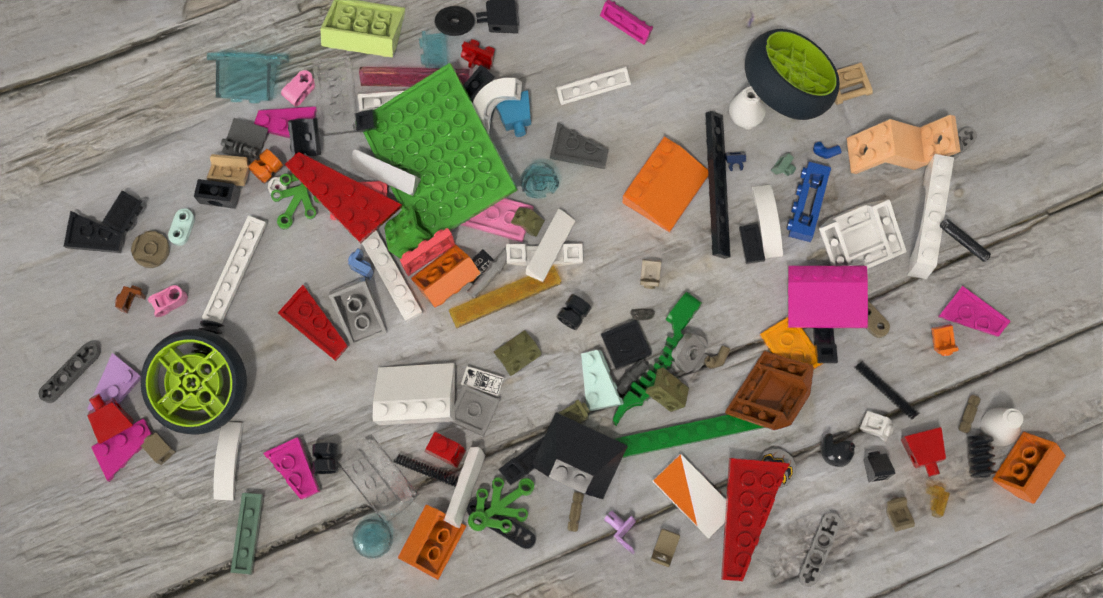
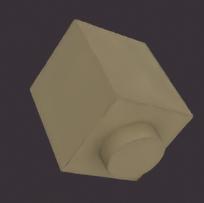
(157, 448)

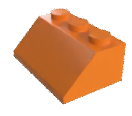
(446, 275)
(1029, 467)
(431, 542)

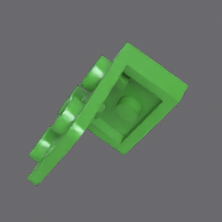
(404, 233)

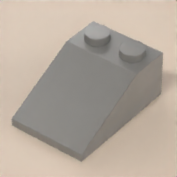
(357, 312)

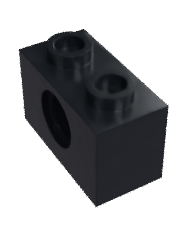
(216, 193)

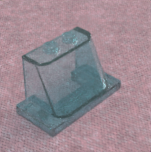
(246, 75)

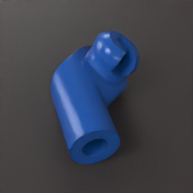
(824, 152)

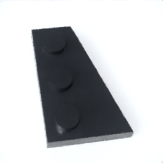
(91, 236)

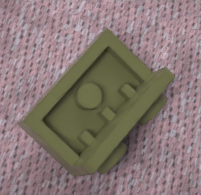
(518, 353)
(668, 391)

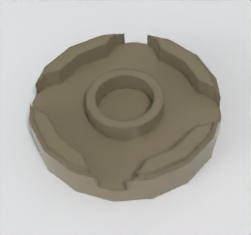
(150, 249)

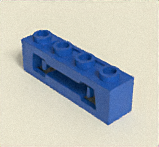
(816, 173)

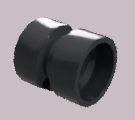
(573, 312)
(325, 458)

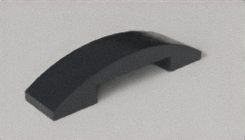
(825, 345)
(521, 465)

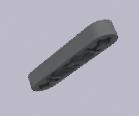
(67, 370)

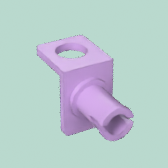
(622, 528)

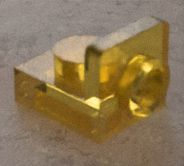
(938, 504)

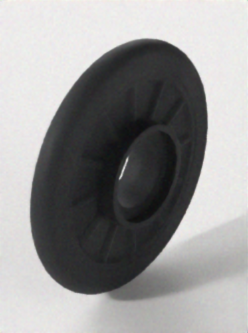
(464, 25)

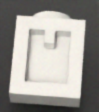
(877, 425)

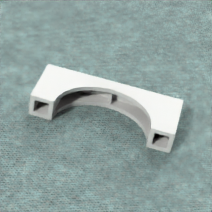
(936, 185)

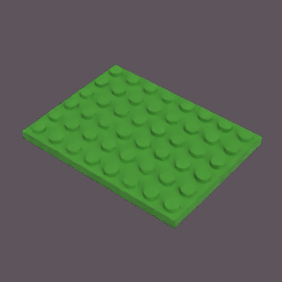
(444, 143)

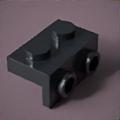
(304, 136)
(122, 212)

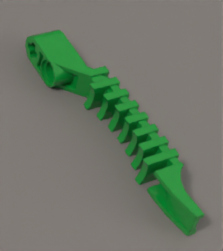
(678, 318)

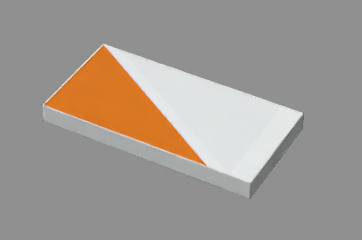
(692, 495)

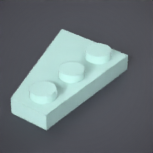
(598, 384)

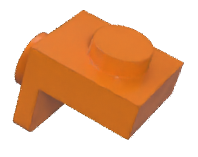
(944, 340)

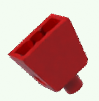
(108, 418)
(445, 449)
(926, 449)

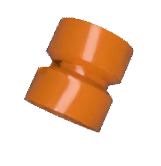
(265, 166)

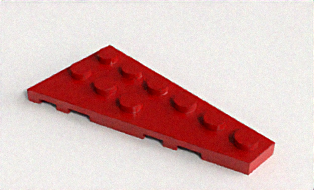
(350, 202)
(748, 504)

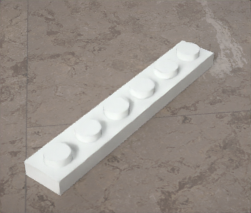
(234, 270)
(391, 277)

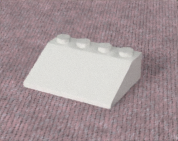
(414, 394)

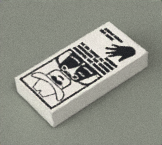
(482, 381)

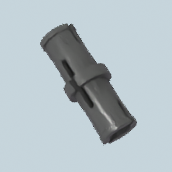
(631, 376)

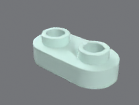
(182, 226)

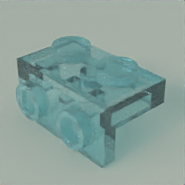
(434, 50)

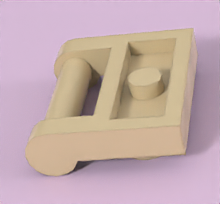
(853, 76)

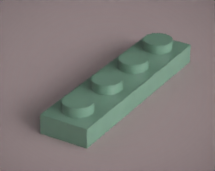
(246, 533)

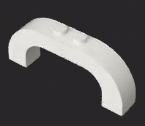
(493, 94)

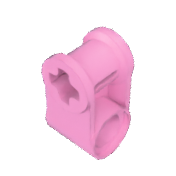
(298, 89)
(164, 302)

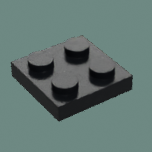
(626, 344)

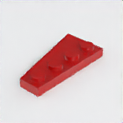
(310, 320)

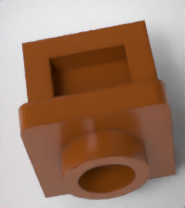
(125, 298)

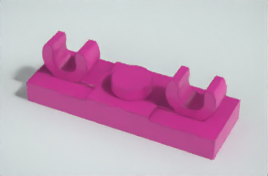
(626, 22)

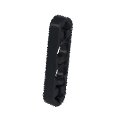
(519, 542)

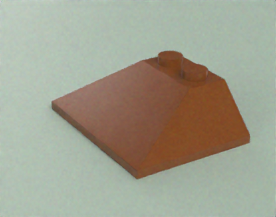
(773, 392)

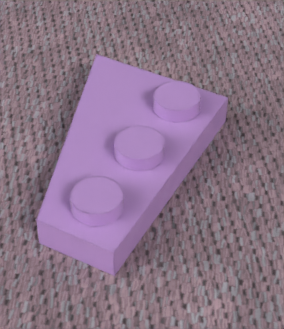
(116, 381)

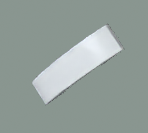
(768, 221)
(521, 255)
(226, 461)

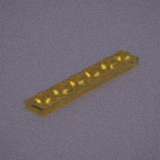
(502, 298)

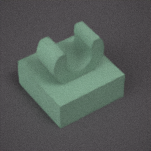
(783, 165)

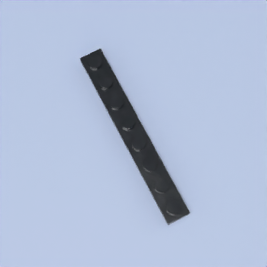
(717, 185)

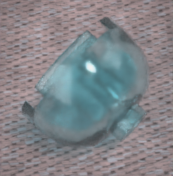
(538, 180)
(372, 538)

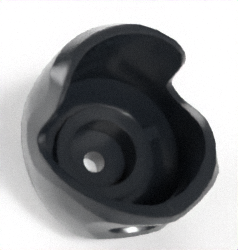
(837, 454)

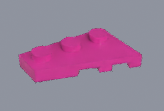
(974, 313)
(295, 467)

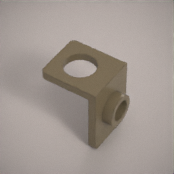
(665, 547)

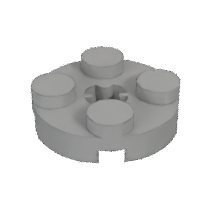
(694, 344)

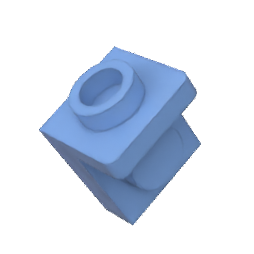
(363, 267)

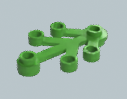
(299, 192)
(499, 506)

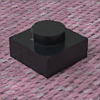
(366, 121)

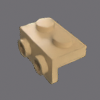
(228, 169)

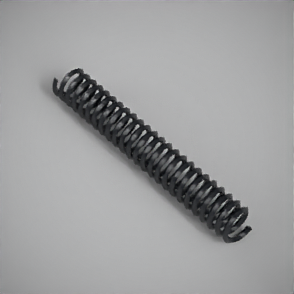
(969, 243)
(886, 389)
(425, 472)

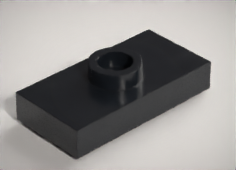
(752, 243)

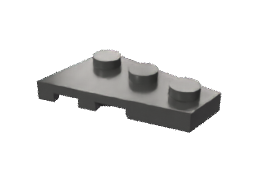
(576, 149)

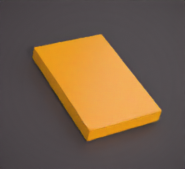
(790, 343)

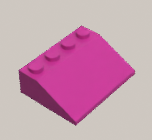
(827, 297)

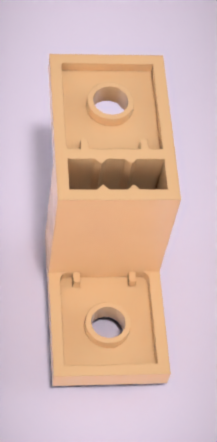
(902, 144)

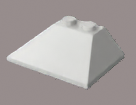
(863, 235)

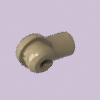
(718, 360)

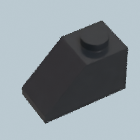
(878, 467)

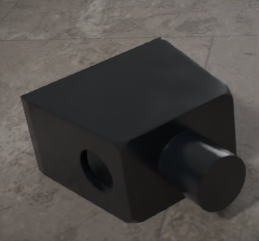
(500, 16)

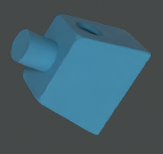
(515, 114)

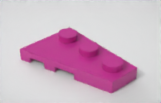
(277, 119)
(118, 450)

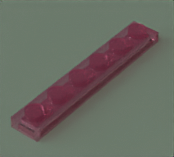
(401, 76)

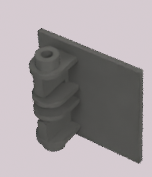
(244, 140)

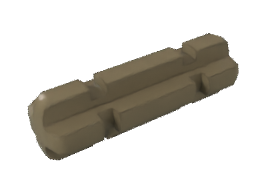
(969, 414)
(575, 512)

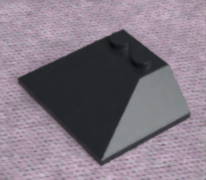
(579, 456)

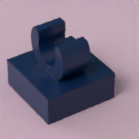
(735, 157)

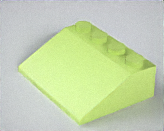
(362, 27)

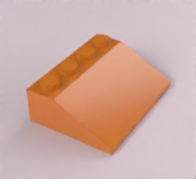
(665, 184)

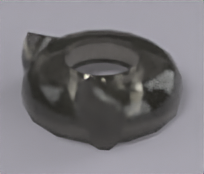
(642, 314)

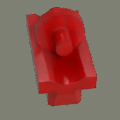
(476, 55)

